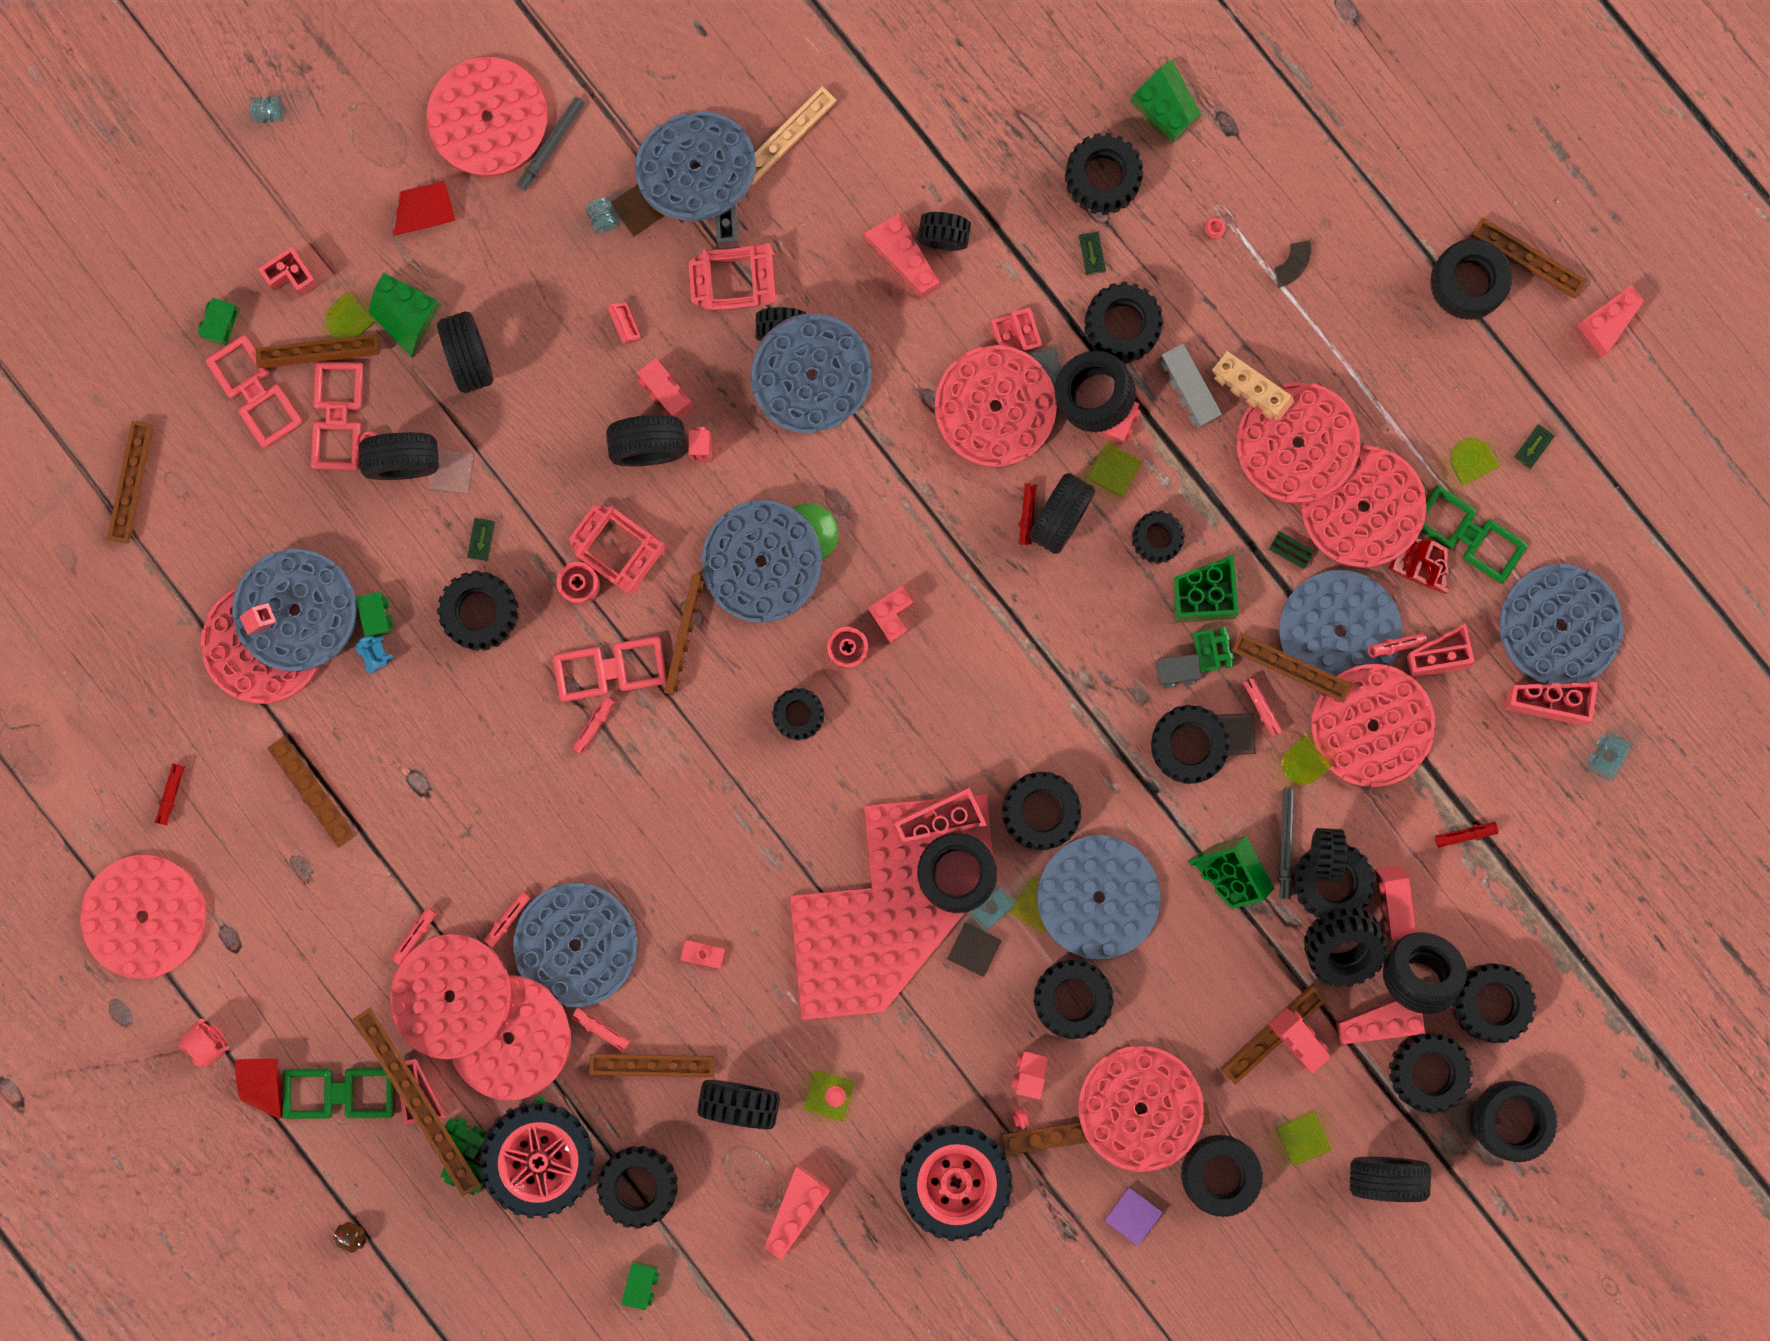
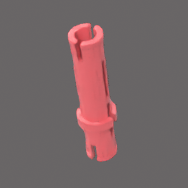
(1390, 646)
(1262, 707)
(596, 720)
(413, 936)
(491, 939)
(596, 1027)

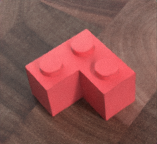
(286, 268)
(886, 612)
(1030, 1074)

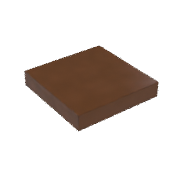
(635, 211)

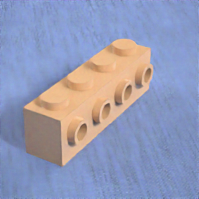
(1253, 386)

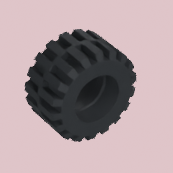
(944, 231)
(770, 317)
(1163, 520)
(793, 696)
(1328, 854)

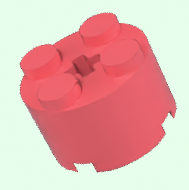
(570, 575)
(853, 638)
(203, 1043)

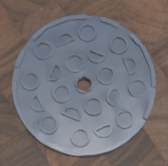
(699, 193)
(805, 344)
(791, 556)
(1335, 600)
(324, 617)
(1590, 617)
(1092, 927)
(605, 936)

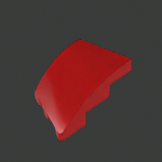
(423, 208)
(1424, 564)
(259, 1084)

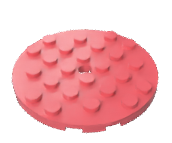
(494, 145)
(990, 376)
(1303, 472)
(1386, 528)
(234, 666)
(1402, 733)
(173, 921)
(480, 1001)
(536, 1053)
(1148, 1139)

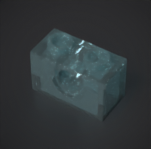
(1619, 749)
(1003, 904)

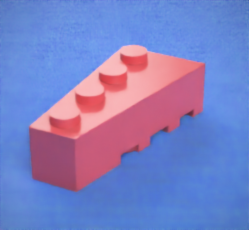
(1558, 701)

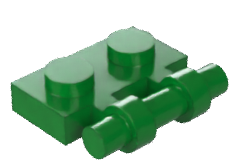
(1207, 651)

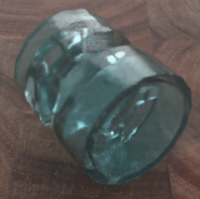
(263, 109)
(602, 218)

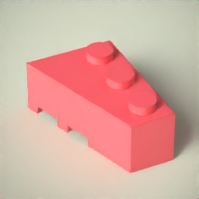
(1610, 320)
(664, 390)
(1395, 902)
(1300, 1040)

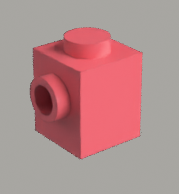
(258, 619)

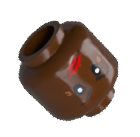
(349, 1237)

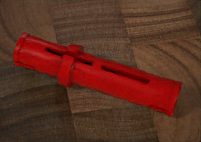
(1026, 523)
(168, 798)
(1475, 832)

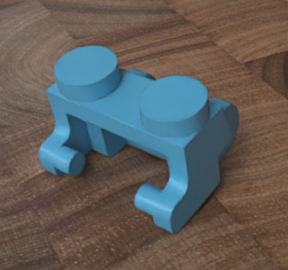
(373, 653)

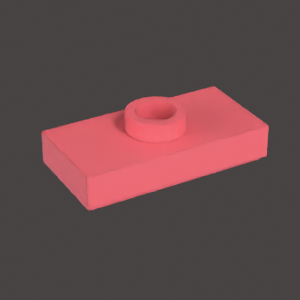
(624, 322)
(703, 954)

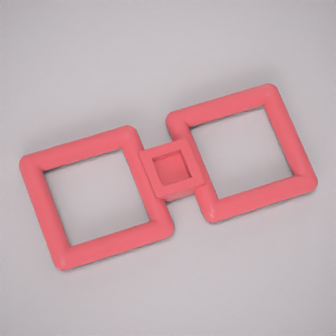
(253, 392)
(336, 415)
(610, 669)

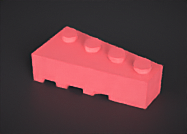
(897, 246)
(942, 816)
(1380, 1022)
(798, 1206)

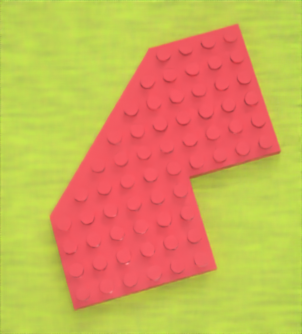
(868, 943)

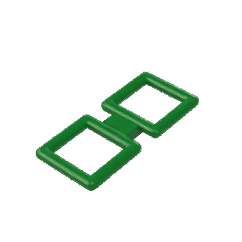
(1473, 535)
(336, 1094)

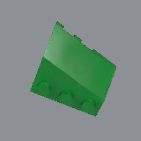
(1167, 102)
(402, 311)
(1206, 593)
(1234, 872)

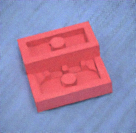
(1017, 331)

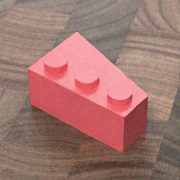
(1442, 655)
(421, 1079)

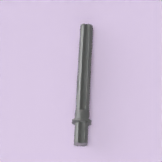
(550, 144)
(1286, 844)

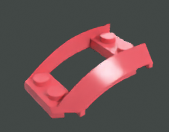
(761, 277)
(639, 563)

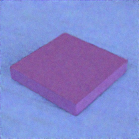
(1133, 1216)

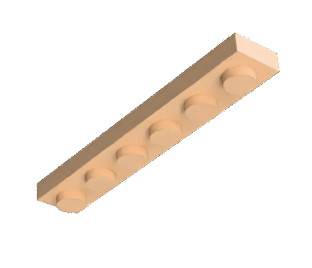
(792, 131)

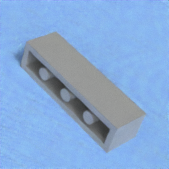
(1190, 386)

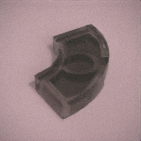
(1295, 264)

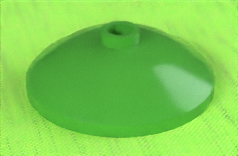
(823, 525)

